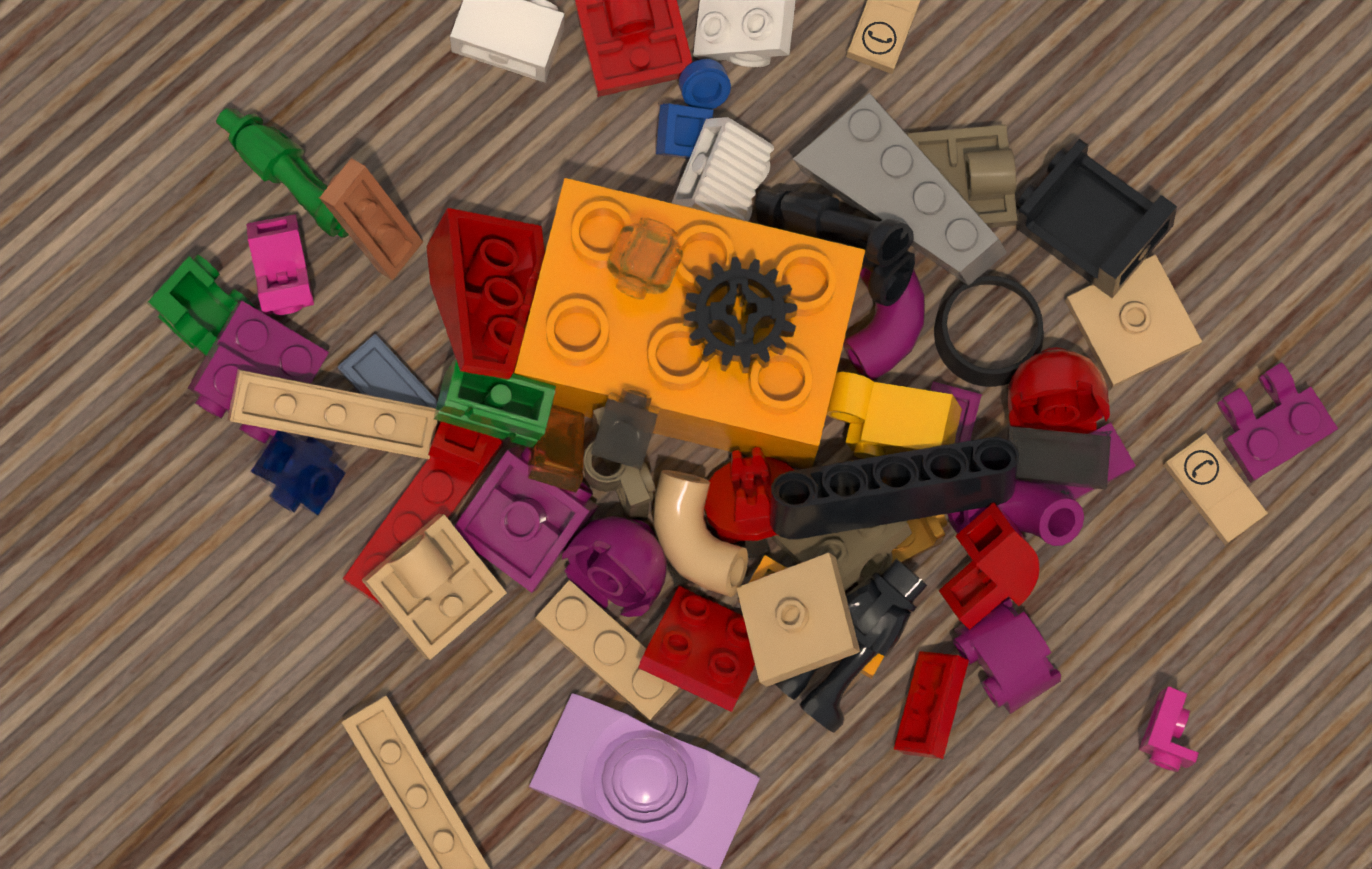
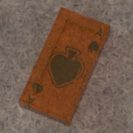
(560, 451)

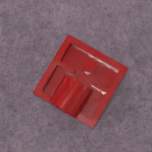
(632, 42)
(701, 649)

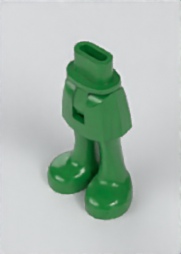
(280, 161)

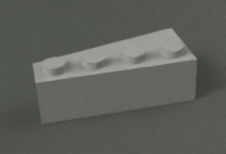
(888, 177)

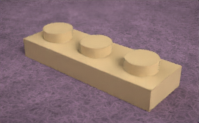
(605, 649)

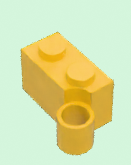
(892, 417)

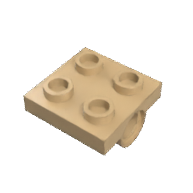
(434, 586)

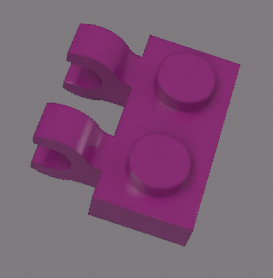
(1279, 434)

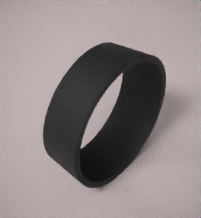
(961, 367)

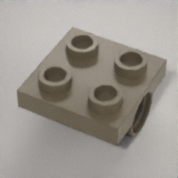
(977, 167)
(632, 485)
(856, 551)

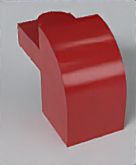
(1000, 567)

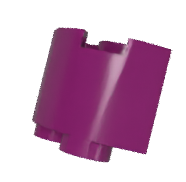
(1010, 655)

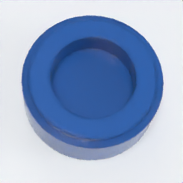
(704, 84)

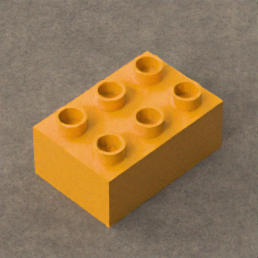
(600, 340)

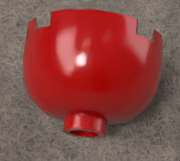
(1058, 393)

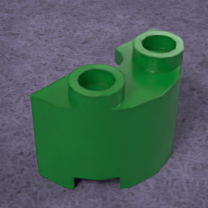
(195, 304)

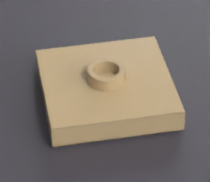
(1137, 326)
(798, 619)

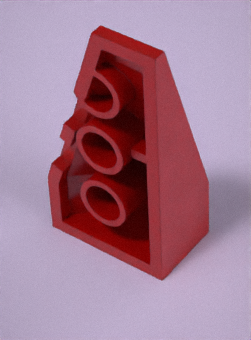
(485, 286)

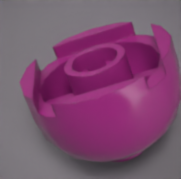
(617, 563)

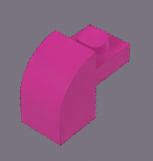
(279, 265)

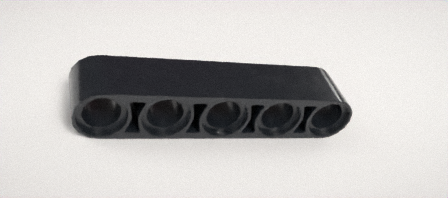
(893, 488)

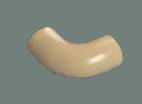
(688, 542)

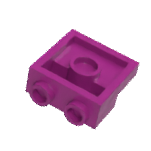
(255, 345)
(522, 521)

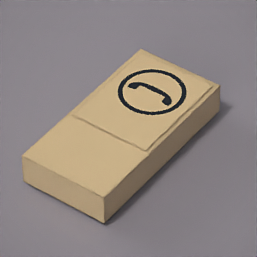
(882, 32)
(1215, 489)

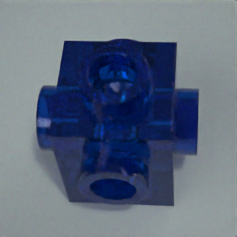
(298, 472)

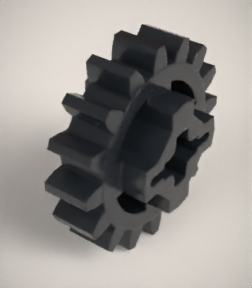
(760, 314)

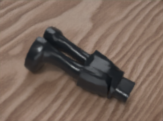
(821, 218)
(879, 618)

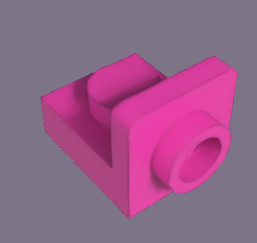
(1165, 722)

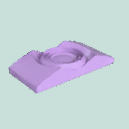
(644, 782)

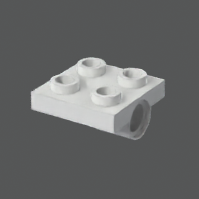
(744, 30)

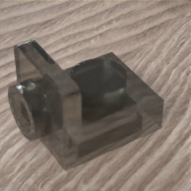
(626, 428)

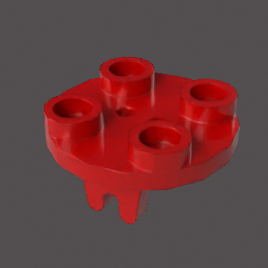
(742, 497)

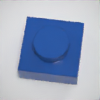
(679, 129)

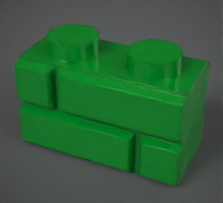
(495, 405)

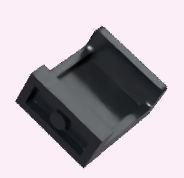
(1093, 219)

